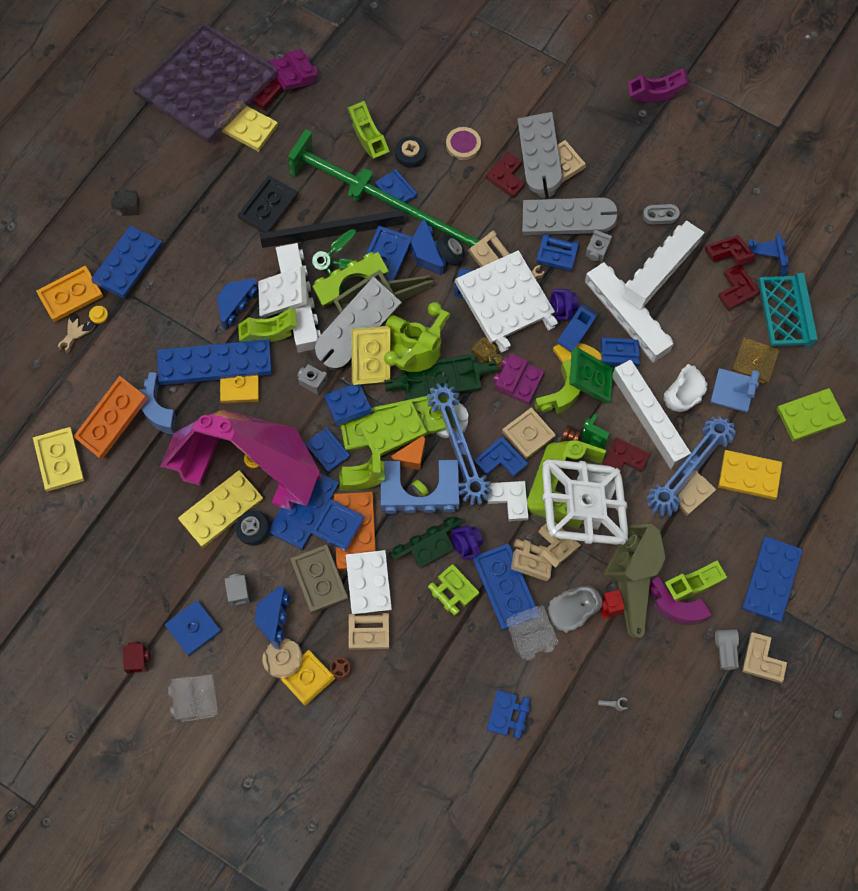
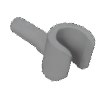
(616, 704)

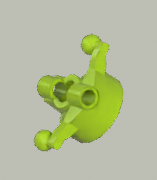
(414, 345)

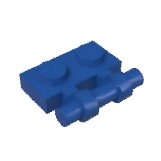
(502, 712)

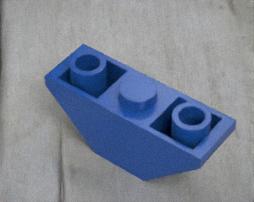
(426, 251)
(235, 299)
(577, 327)
(272, 615)

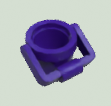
(563, 302)
(465, 540)

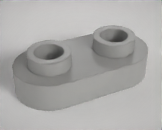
(660, 214)

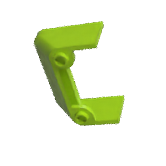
(559, 451)

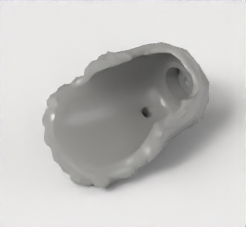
(567, 611)

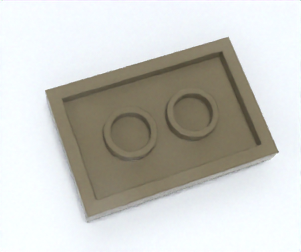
(319, 579)

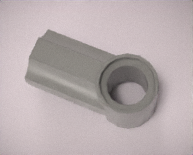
(727, 643)

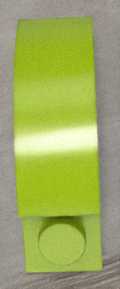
(369, 136)
(272, 328)
(362, 476)
(695, 583)

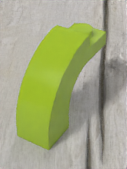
(561, 400)

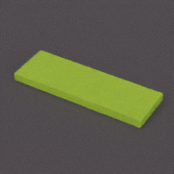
(433, 422)

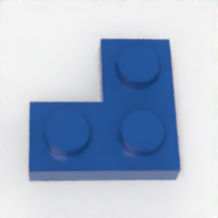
(501, 453)

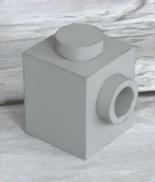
(237, 590)

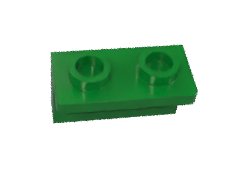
(594, 435)

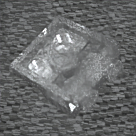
(532, 632)
(193, 698)

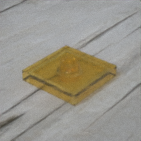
(755, 357)

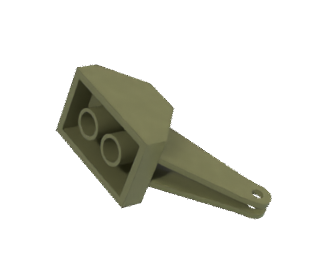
(402, 288)
(632, 568)

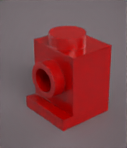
(612, 604)

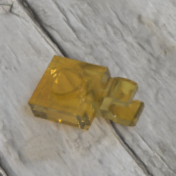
(487, 351)

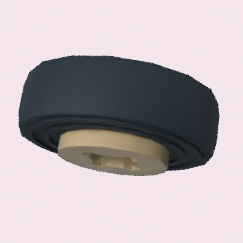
(406, 156)

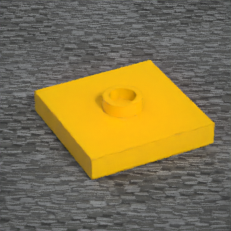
(239, 389)
(309, 679)

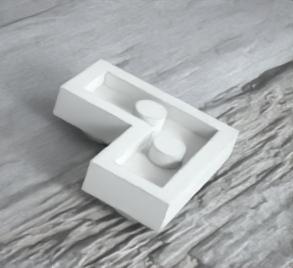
(514, 495)

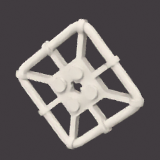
(577, 509)

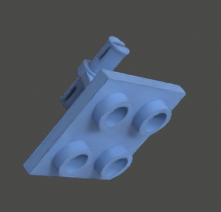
(734, 389)

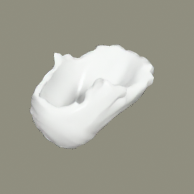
(686, 390)

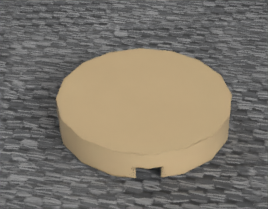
(283, 661)

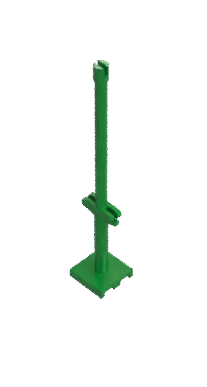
(361, 183)

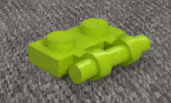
(458, 585)

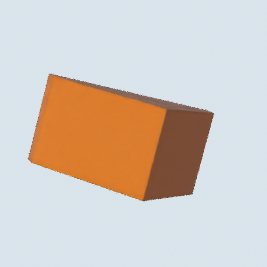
(411, 455)

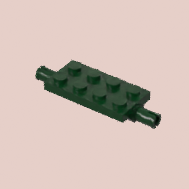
(457, 371)

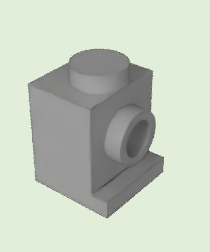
(598, 246)
(315, 383)

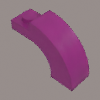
(659, 89)
(677, 612)

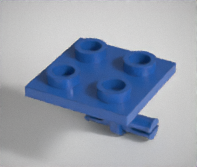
(772, 249)

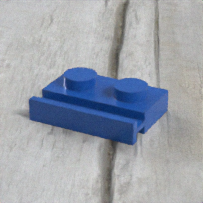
(396, 186)
(618, 351)
(327, 450)

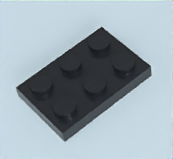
(268, 204)

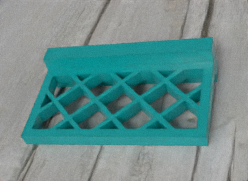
(803, 310)

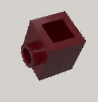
(135, 658)

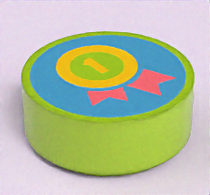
(419, 488)

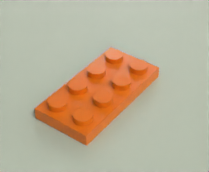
(110, 417)
(365, 537)

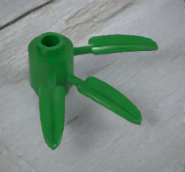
(328, 259)

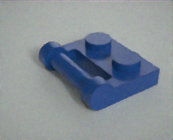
(557, 257)

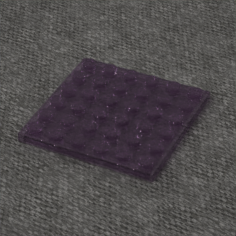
(206, 82)

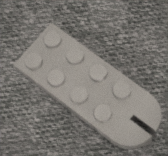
(540, 153)
(568, 216)
(368, 309)

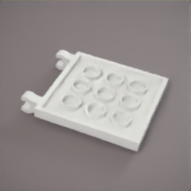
(505, 298)

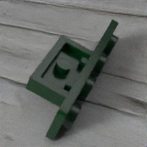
(428, 545)

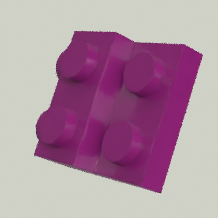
(295, 70)
(518, 379)

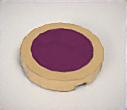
(463, 143)

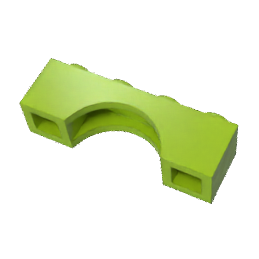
(329, 288)

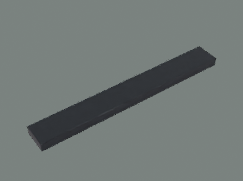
(331, 228)

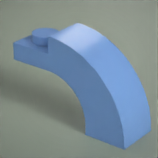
(159, 417)

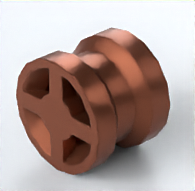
(571, 434)
(340, 665)

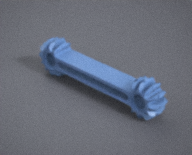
(459, 444)
(691, 466)

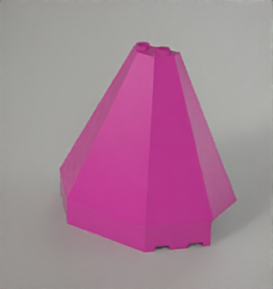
(269, 444)

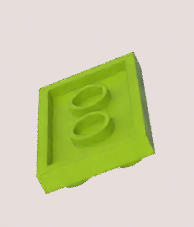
(811, 414)
(393, 429)

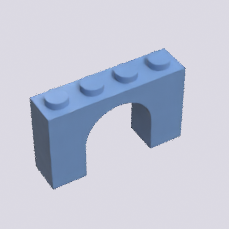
(443, 498)

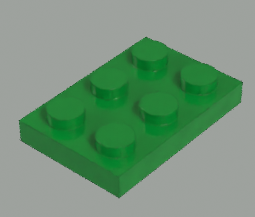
(591, 375)

